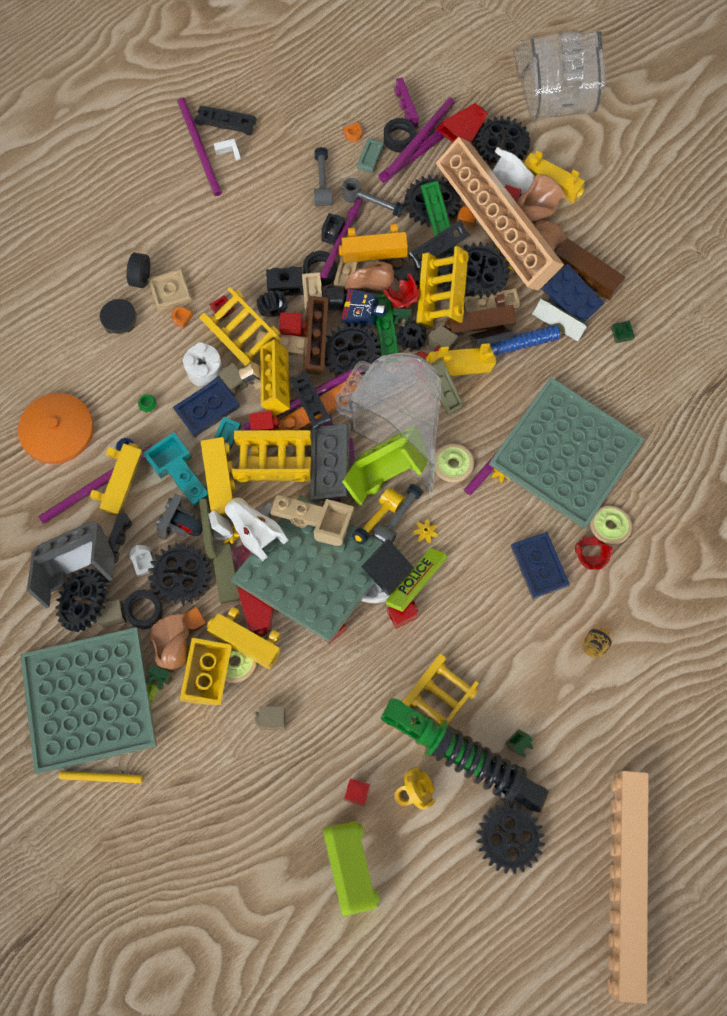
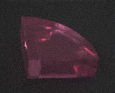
(240, 555)

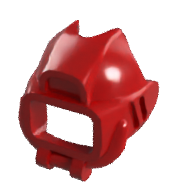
(405, 295)
(594, 562)

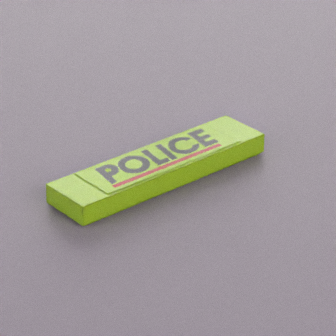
(416, 579)

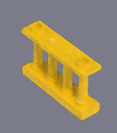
(428, 285)
(224, 333)
(263, 439)
(427, 683)

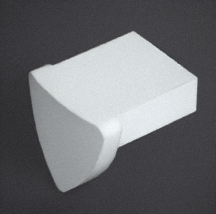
(227, 146)
(221, 526)
(141, 559)

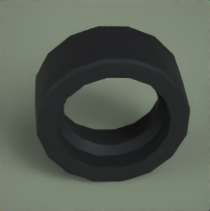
(398, 124)
(320, 256)
(138, 270)
(132, 599)

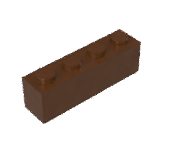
(591, 269)
(315, 335)

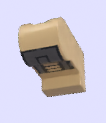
(251, 375)

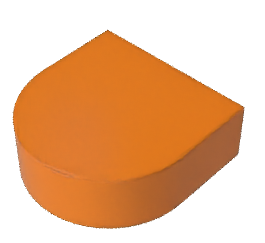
(353, 132)
(466, 216)
(181, 316)
(194, 619)

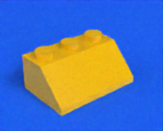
(205, 672)

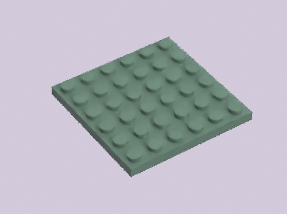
(567, 452)
(309, 578)
(87, 700)

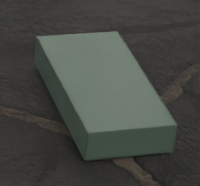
(370, 155)

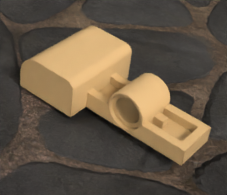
(329, 521)

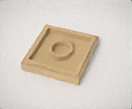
(169, 290)

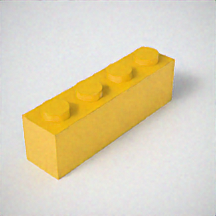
(217, 473)

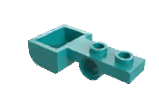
(170, 458)

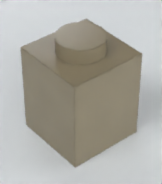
(442, 338)
(232, 379)
(112, 614)
(271, 717)

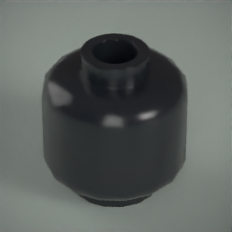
(336, 297)

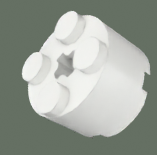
(202, 364)

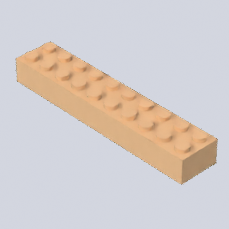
(499, 214)
(629, 888)

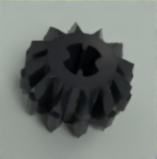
(272, 303)
(412, 336)

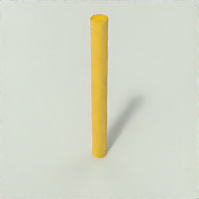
(103, 777)

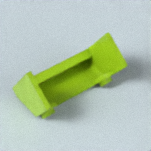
(381, 464)
(350, 868)

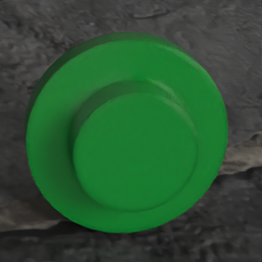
(147, 403)

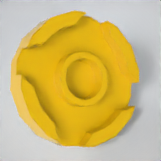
(418, 788)

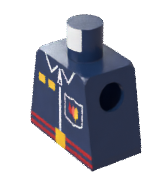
(361, 308)

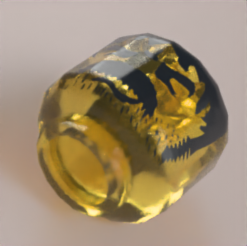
(597, 643)

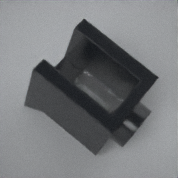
(332, 228)

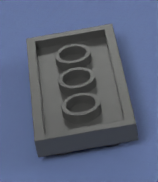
(329, 462)

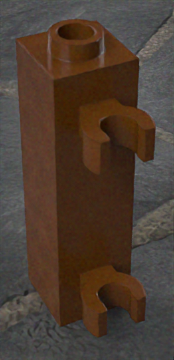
(484, 319)

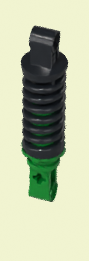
(447, 742)

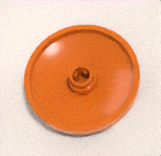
(55, 428)

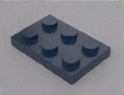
(572, 294)
(206, 407)
(540, 565)

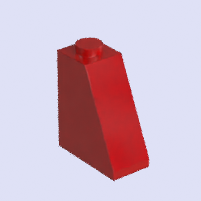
(463, 124)
(257, 613)

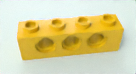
(274, 377)

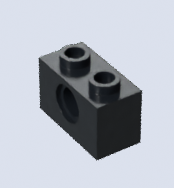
(292, 287)

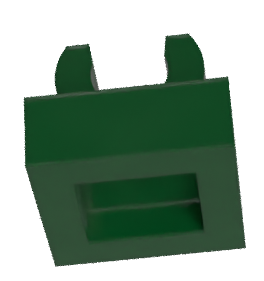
(402, 313)
(622, 332)
(160, 675)
(519, 742)

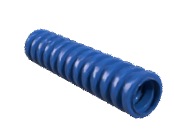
(527, 339)

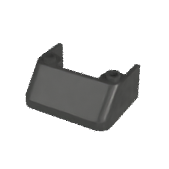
(67, 554)

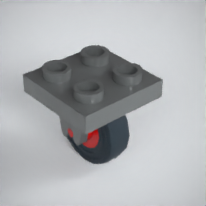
(177, 520)

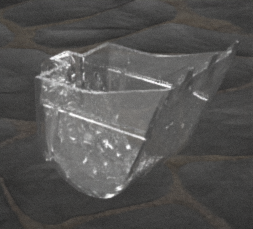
(562, 73)
(393, 398)

